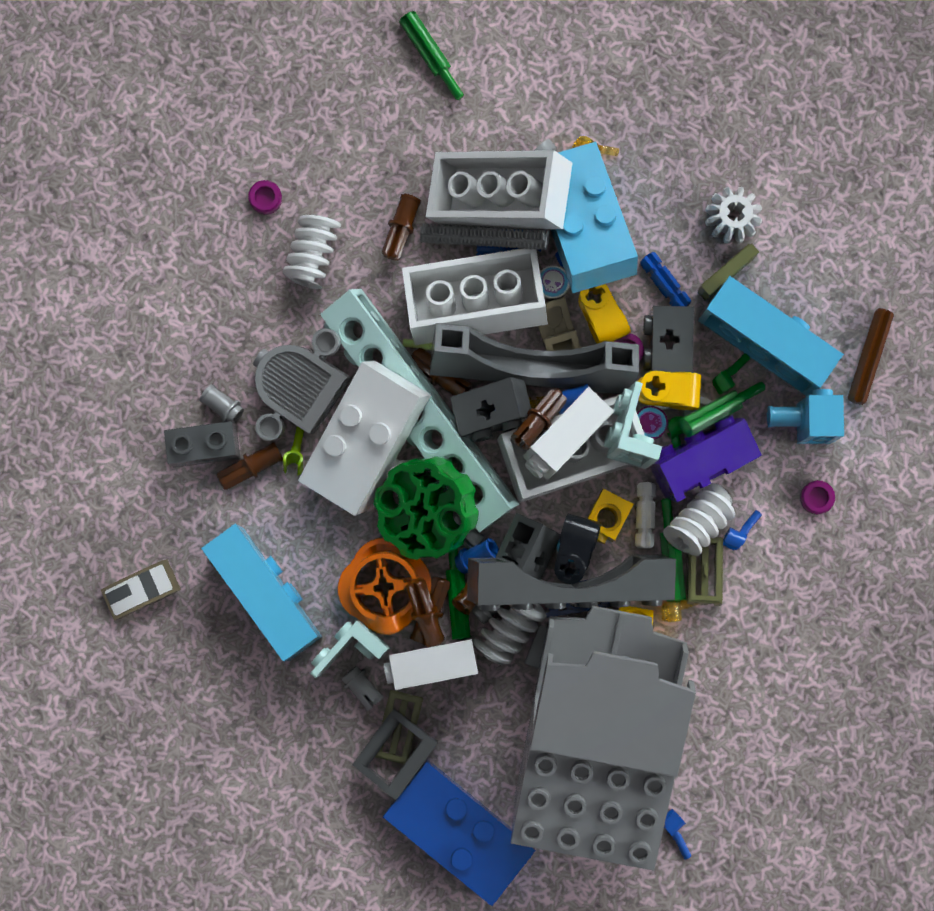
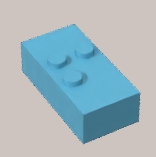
(594, 235)
(770, 337)
(262, 592)

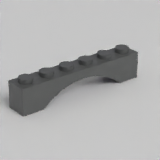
(470, 355)
(637, 578)

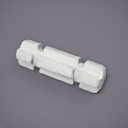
(645, 515)

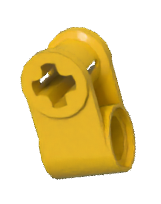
(604, 318)
(675, 390)

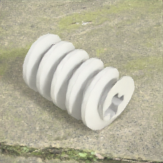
(309, 250)
(700, 520)
(509, 633)

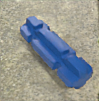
(664, 280)

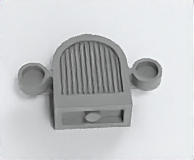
(298, 384)

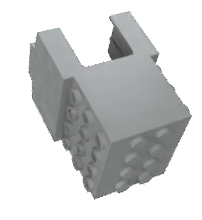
(603, 739)

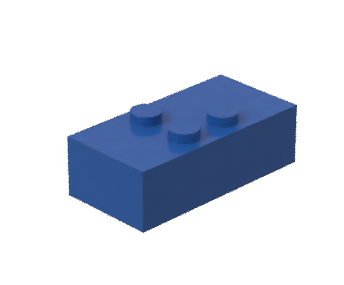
(458, 832)

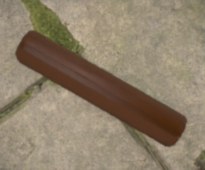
(870, 356)

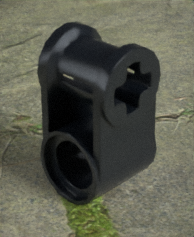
(576, 544)

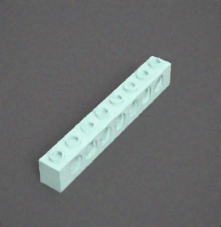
(356, 307)

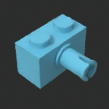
(817, 417)

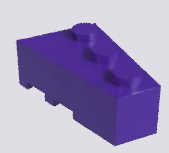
(704, 457)

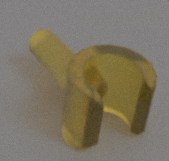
(603, 149)
(672, 610)

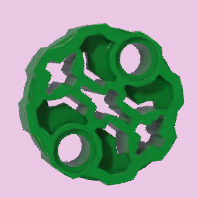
(426, 507)

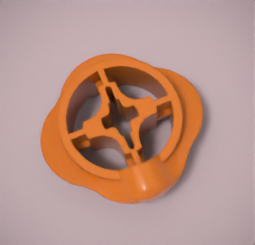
(348, 590)

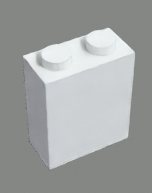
(567, 434)
(431, 665)

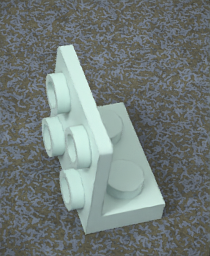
(634, 451)
(368, 644)

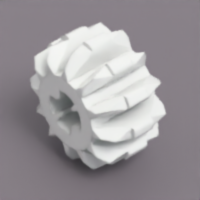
(720, 210)

